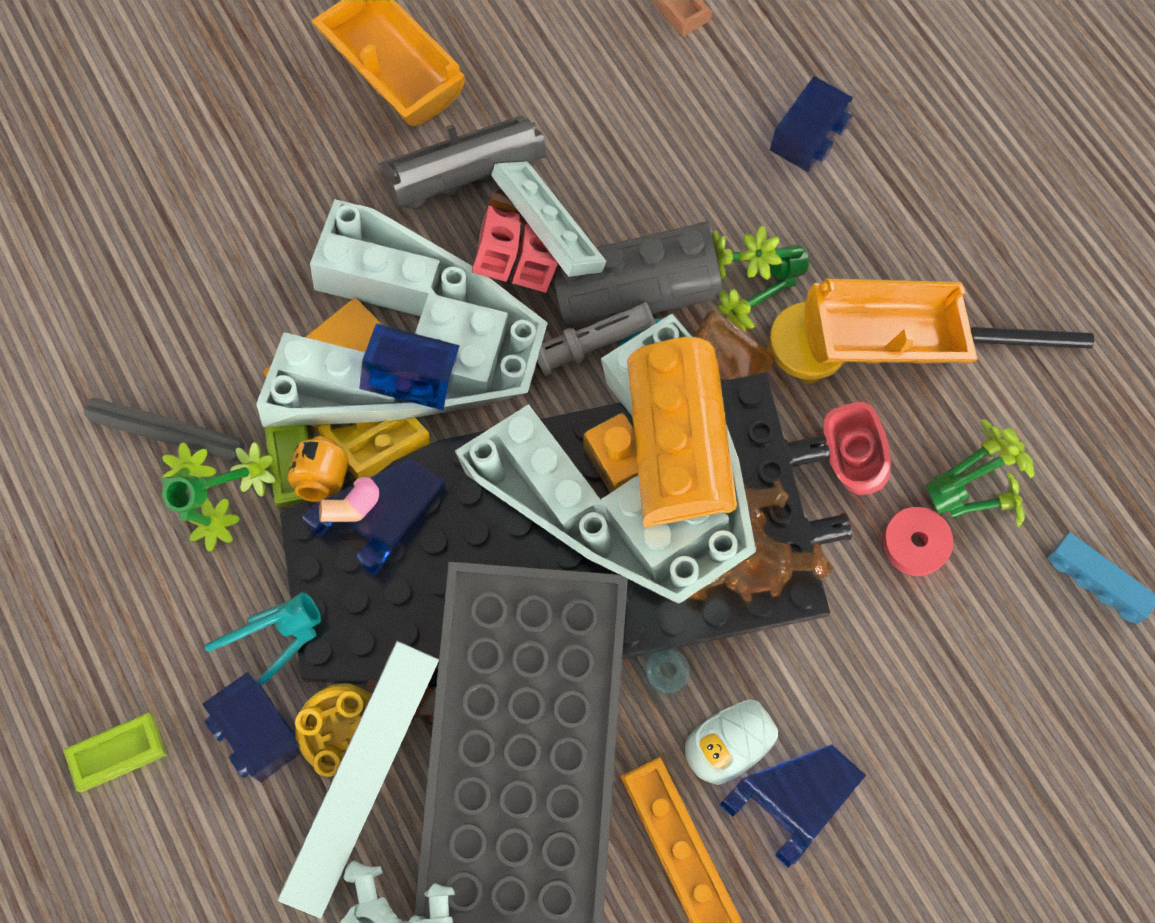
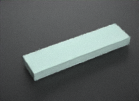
(548, 219)

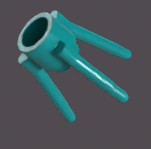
(291, 618)

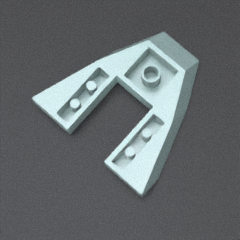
(399, 270)
(536, 477)

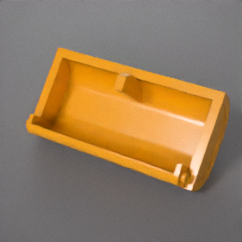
(393, 56)
(888, 322)
(680, 431)

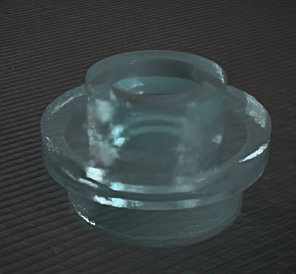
(664, 684)

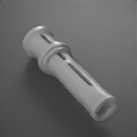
(575, 344)

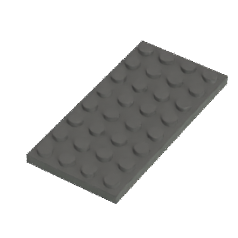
(523, 744)

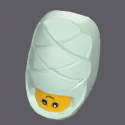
(730, 742)

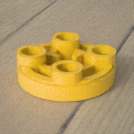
(791, 347)
(328, 725)

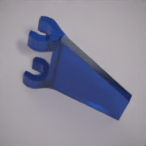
(402, 498)
(799, 795)

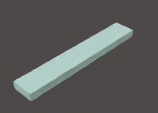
(358, 780)

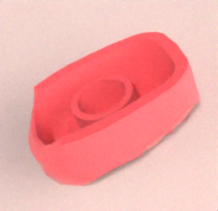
(858, 447)

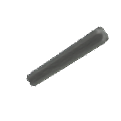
(163, 428)

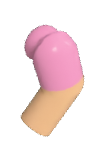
(354, 506)

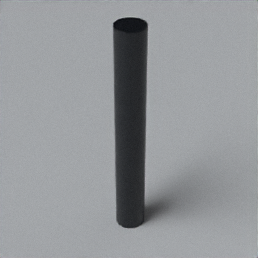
(1032, 337)

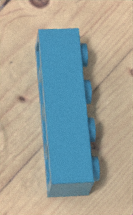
(1102, 578)

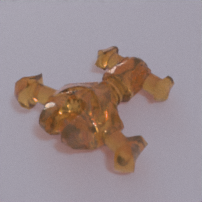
(773, 561)

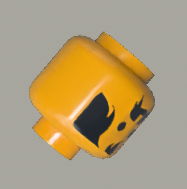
(317, 469)

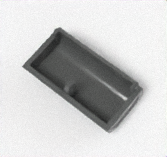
(461, 160)
(659, 269)

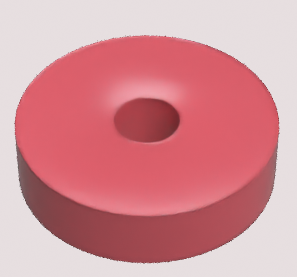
(930, 528)

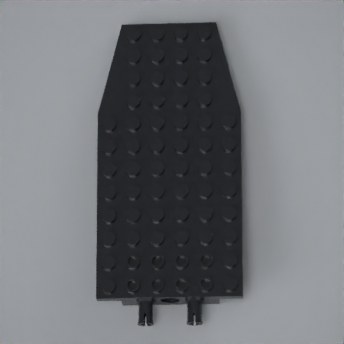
(472, 525)

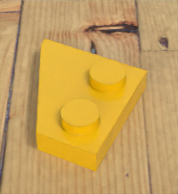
(377, 444)

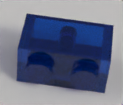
(811, 124)
(408, 366)
(252, 728)

